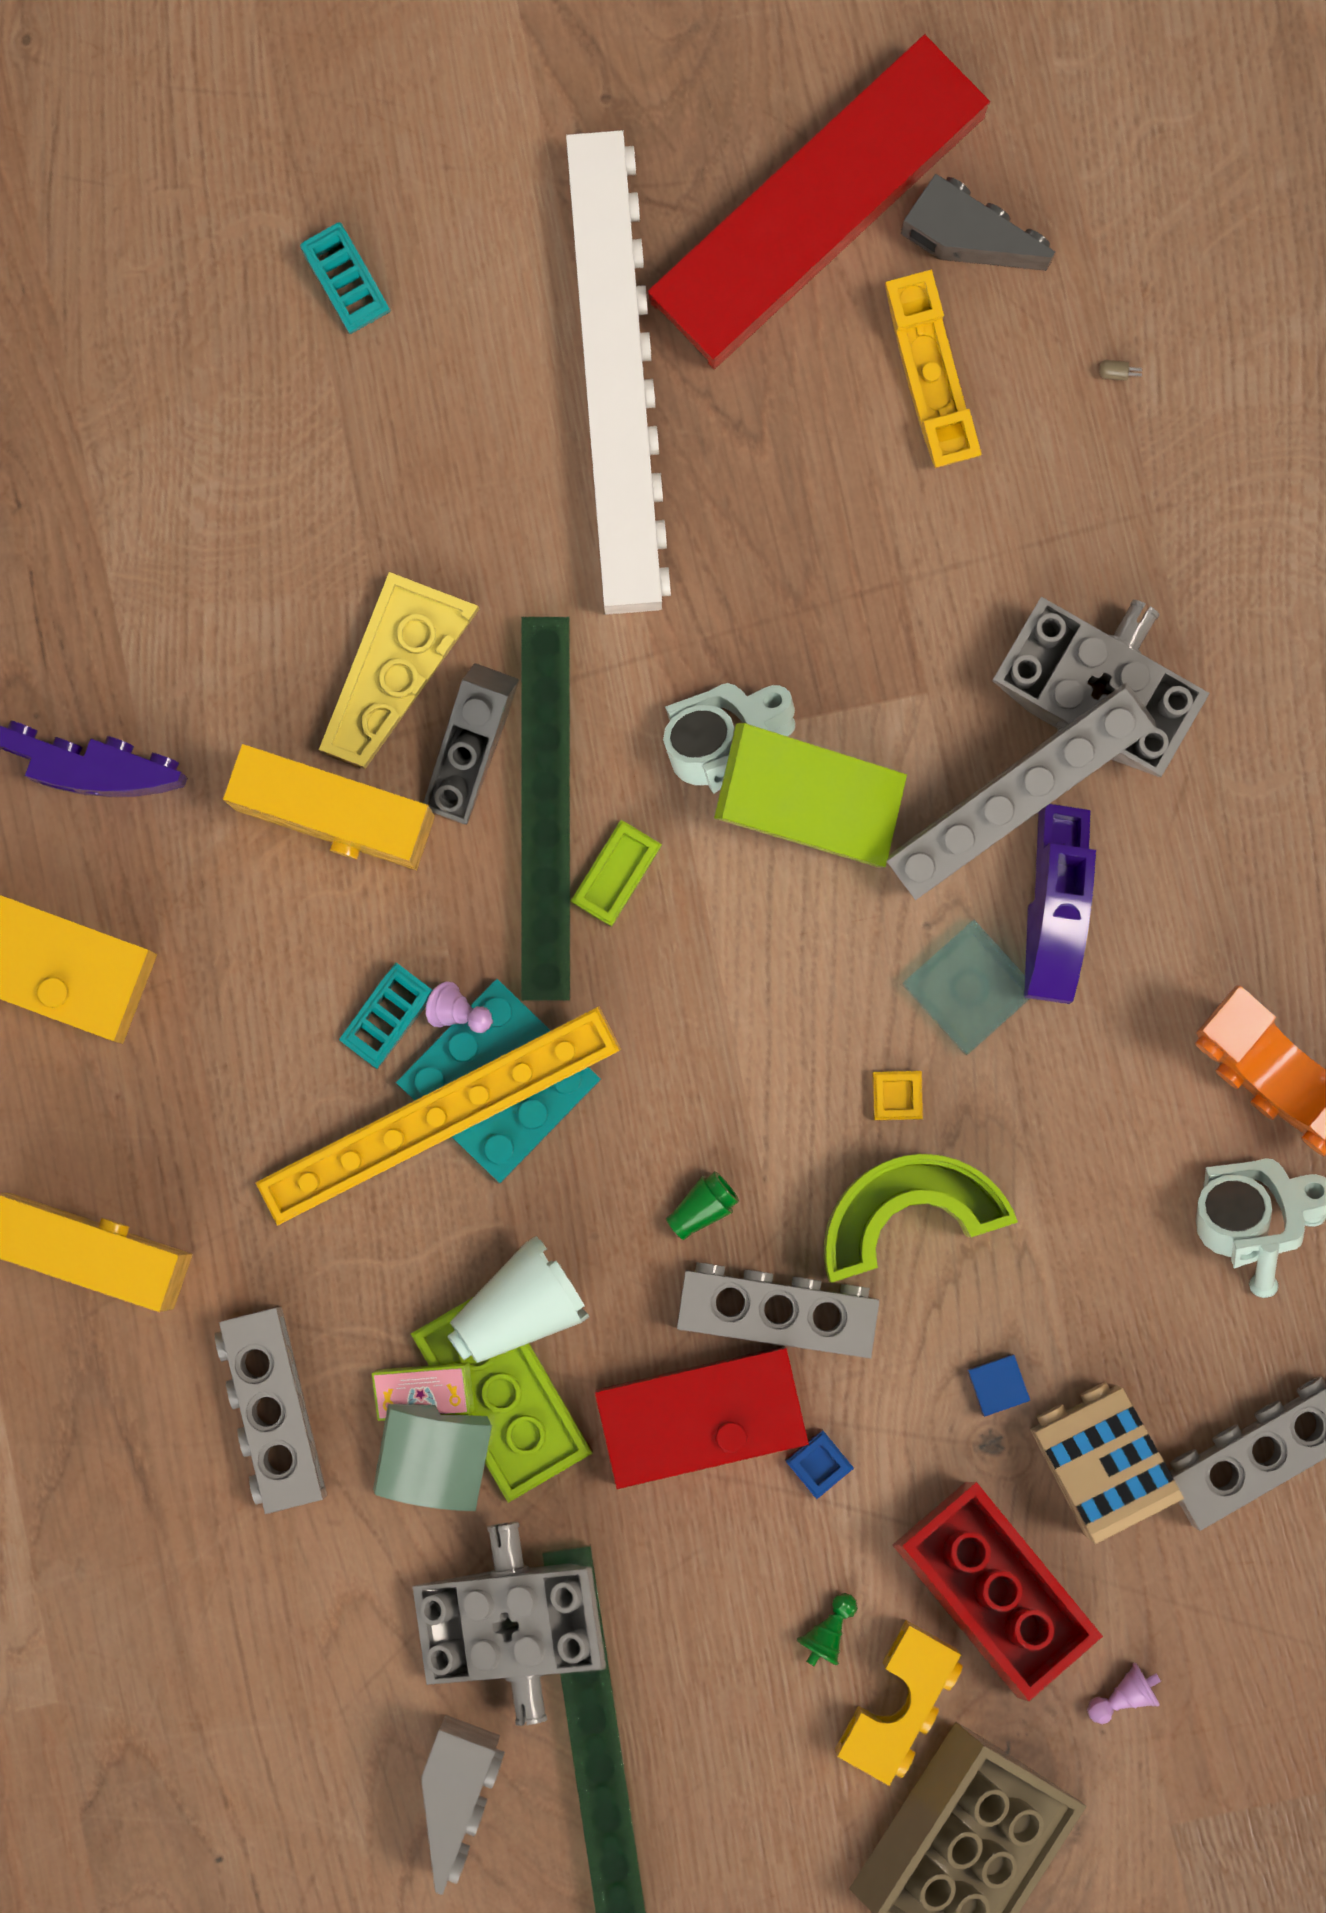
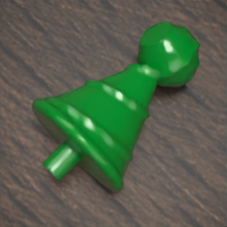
(826, 1637)

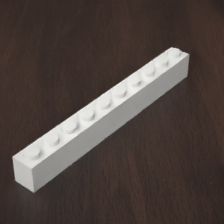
(615, 372)

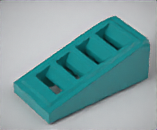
(325, 242)
(384, 989)

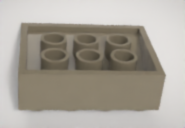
(968, 1834)

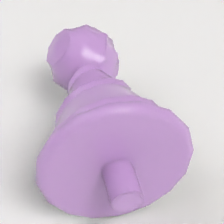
(449, 1007)
(1131, 1693)

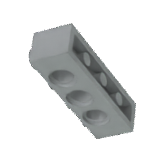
(850, 1336)
(304, 1479)
(1250, 1479)

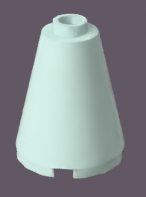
(517, 1306)

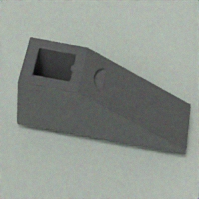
(964, 230)
(470, 742)

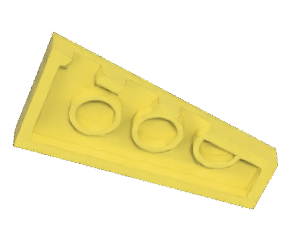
(397, 657)

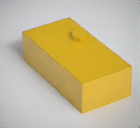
(329, 807)
(70, 971)
(91, 1253)

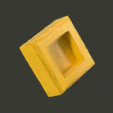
(897, 1095)

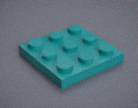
(514, 1133)

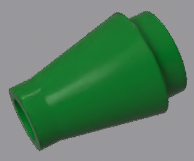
(703, 1205)

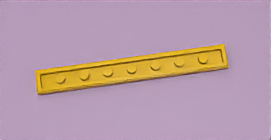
(438, 1115)

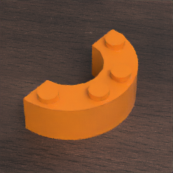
(1267, 1064)

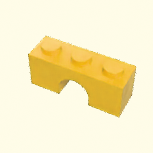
(884, 1742)

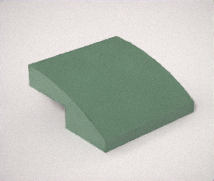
(432, 1457)

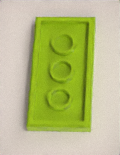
(810, 795)
(530, 1423)

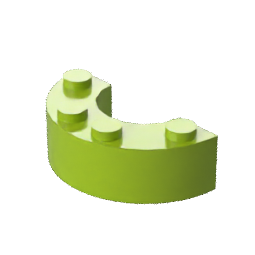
(905, 1182)

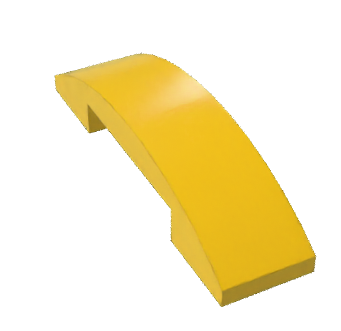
(931, 369)

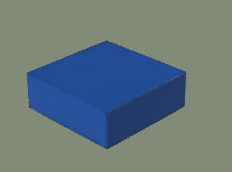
(998, 1385)
(819, 1464)

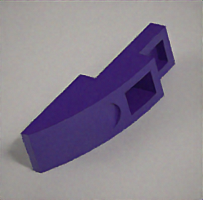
(103, 771)
(1061, 906)

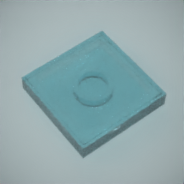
(968, 987)

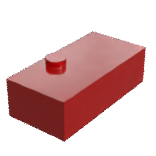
(701, 1417)
(997, 1591)

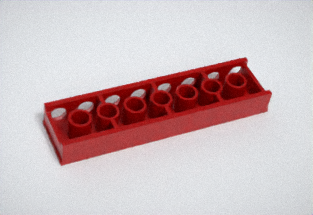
(819, 201)

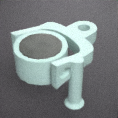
(702, 732)
(1238, 1210)

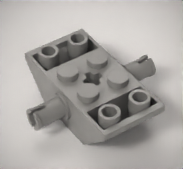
(1062, 653)
(510, 1624)

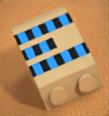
(1105, 1462)

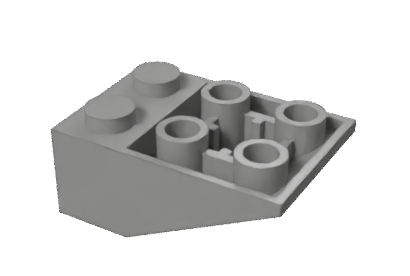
(456, 1770)

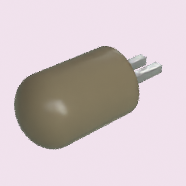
(1117, 370)

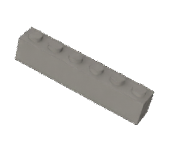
(1021, 791)

